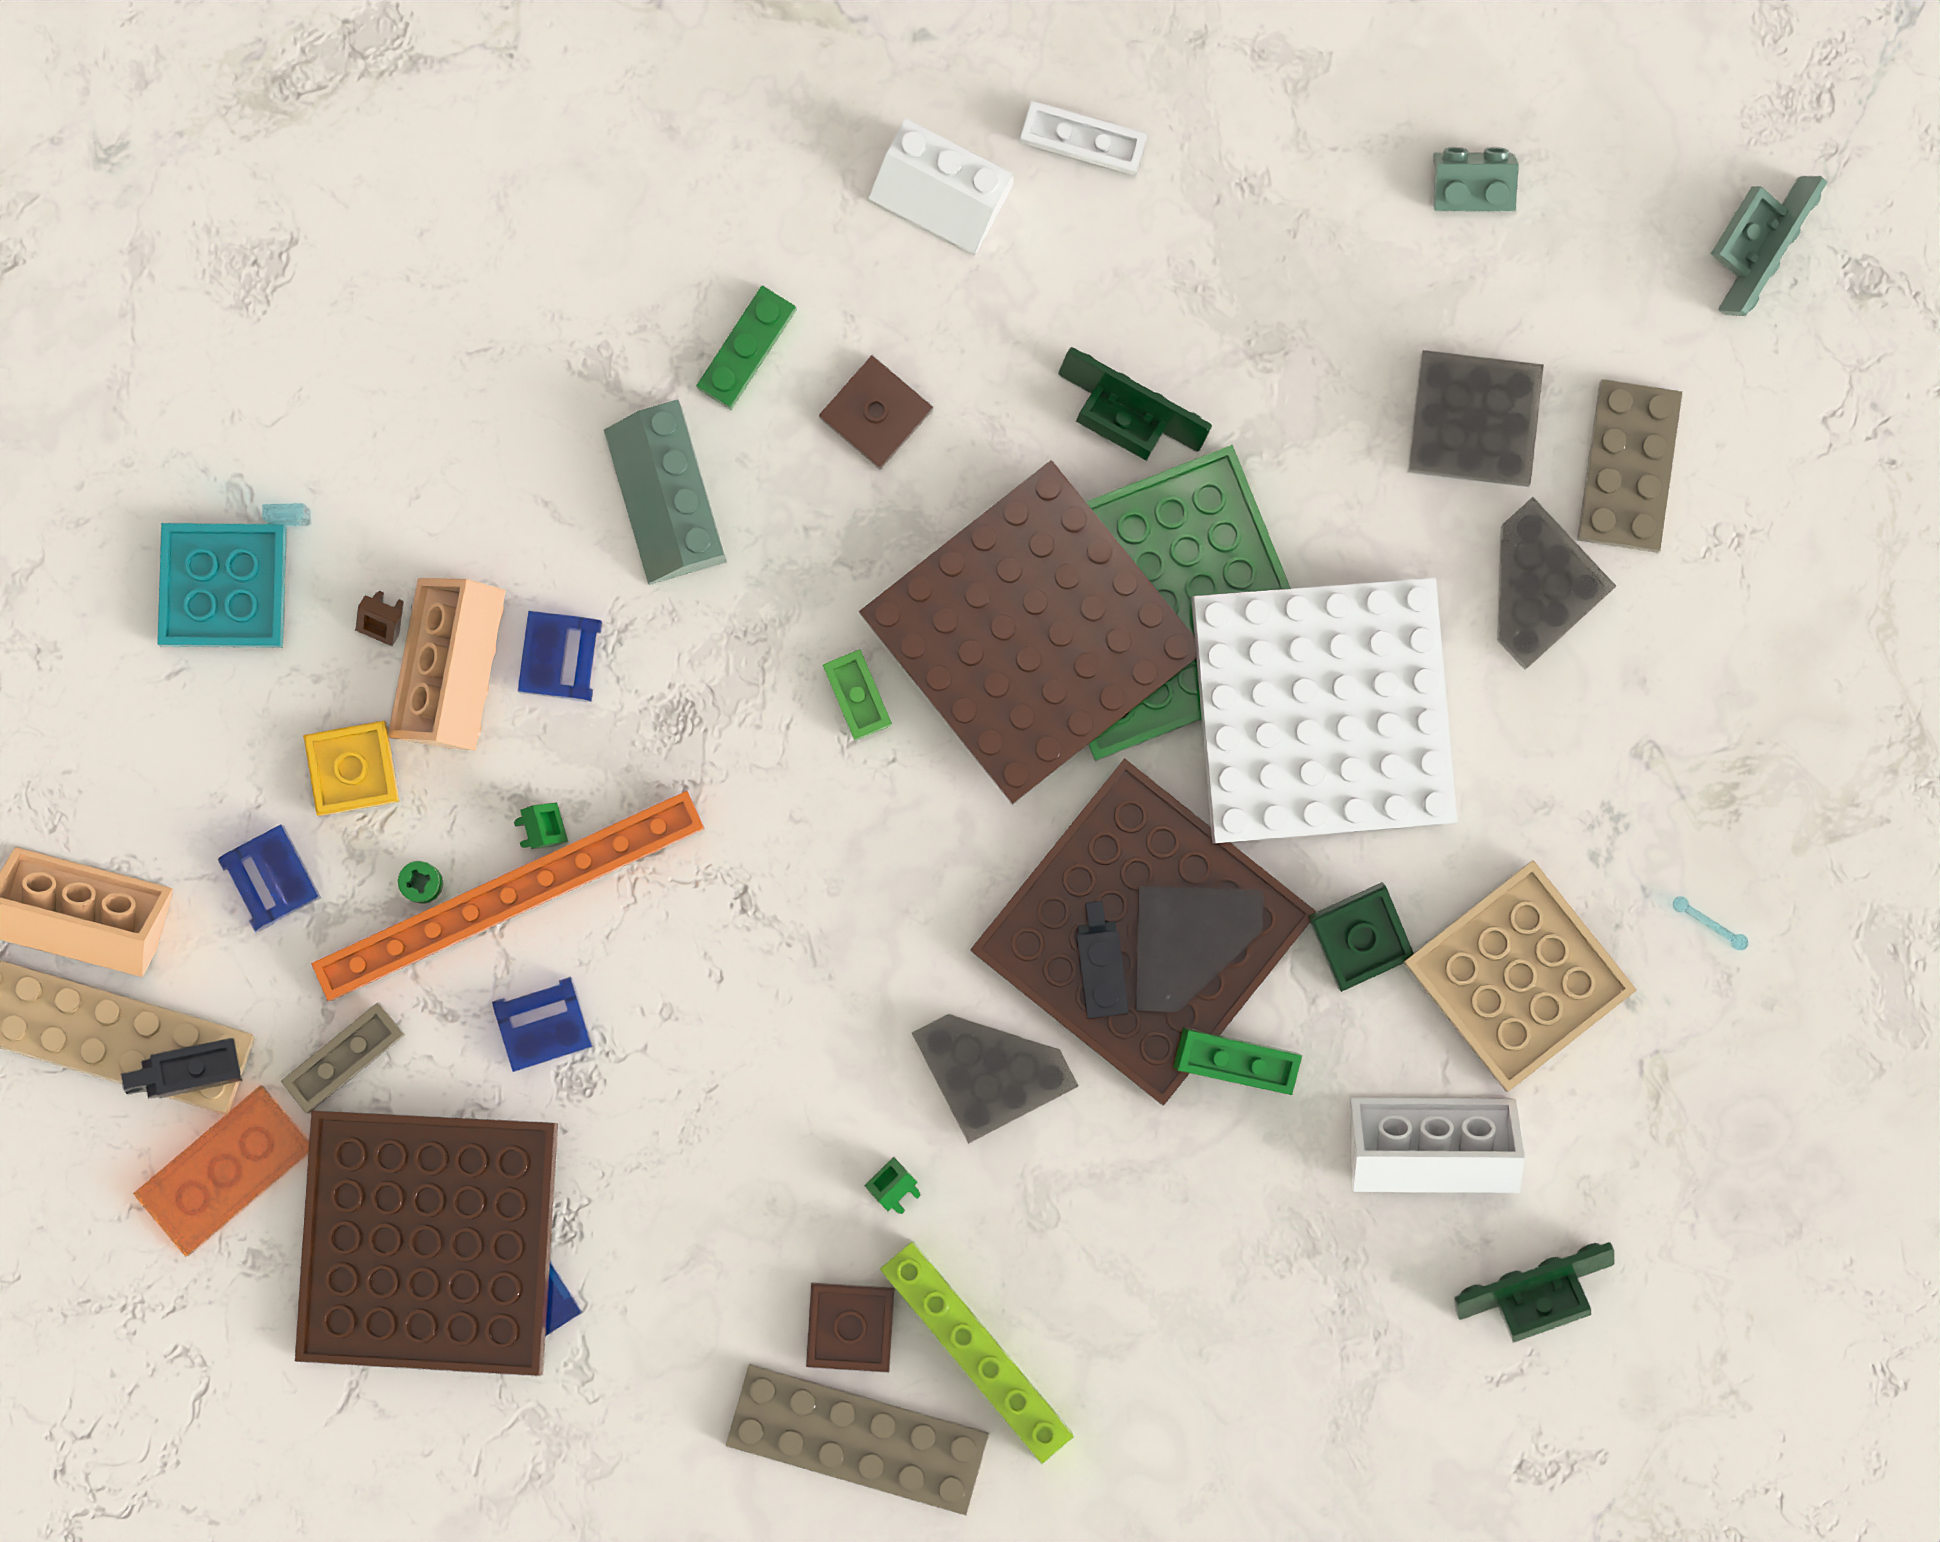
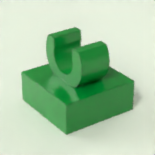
(542, 826)
(892, 1185)

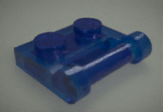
(546, 652)
(281, 871)
(547, 1037)

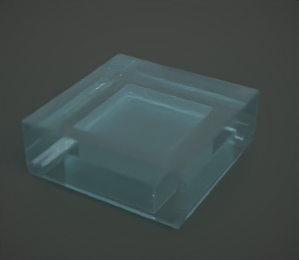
(287, 514)

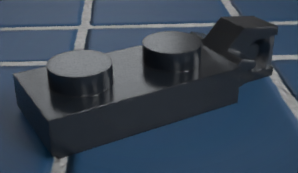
(1101, 965)
(185, 1070)

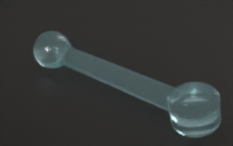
(1738, 941)

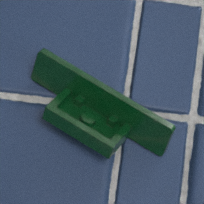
(1127, 410)
(1539, 1297)

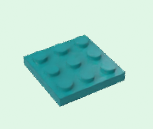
(222, 585)

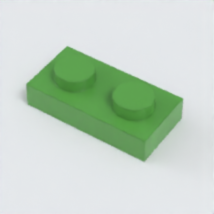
(857, 695)

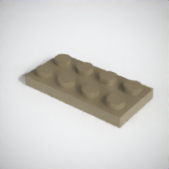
(1629, 466)

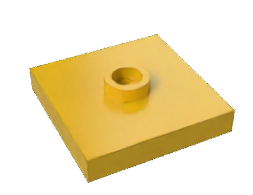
(351, 768)

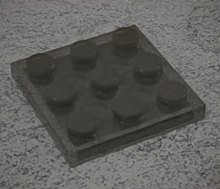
(1475, 418)

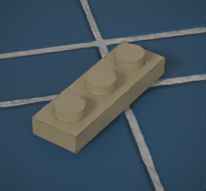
(342, 1058)

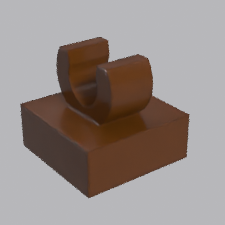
(379, 619)

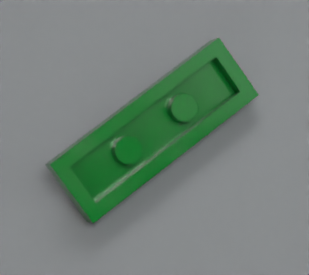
(746, 347)
(1237, 1061)

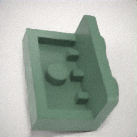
(1475, 180)

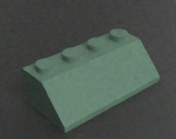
(664, 492)

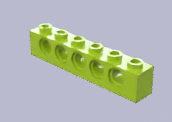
(977, 1352)

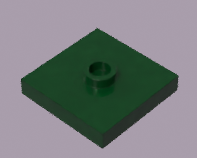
(1361, 936)

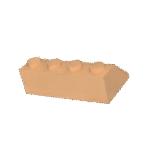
(447, 663)
(81, 911)

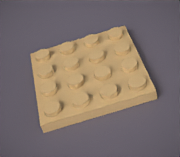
(1519, 976)

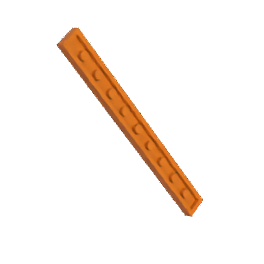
(507, 896)

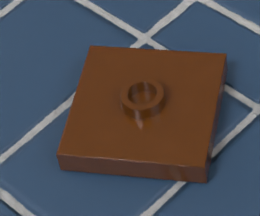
(876, 412)
(850, 1327)

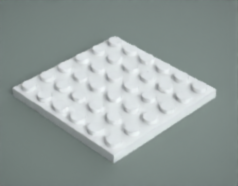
(1324, 710)

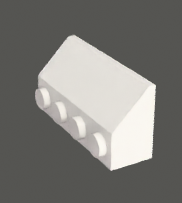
(1436, 1145)

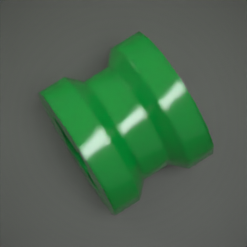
(430, 886)

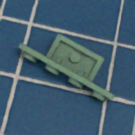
(1760, 237)

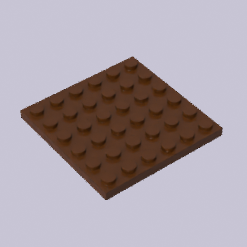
(1031, 632)
(1118, 842)
(426, 1242)

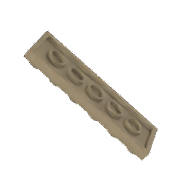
(857, 1439)

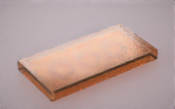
(223, 1171)

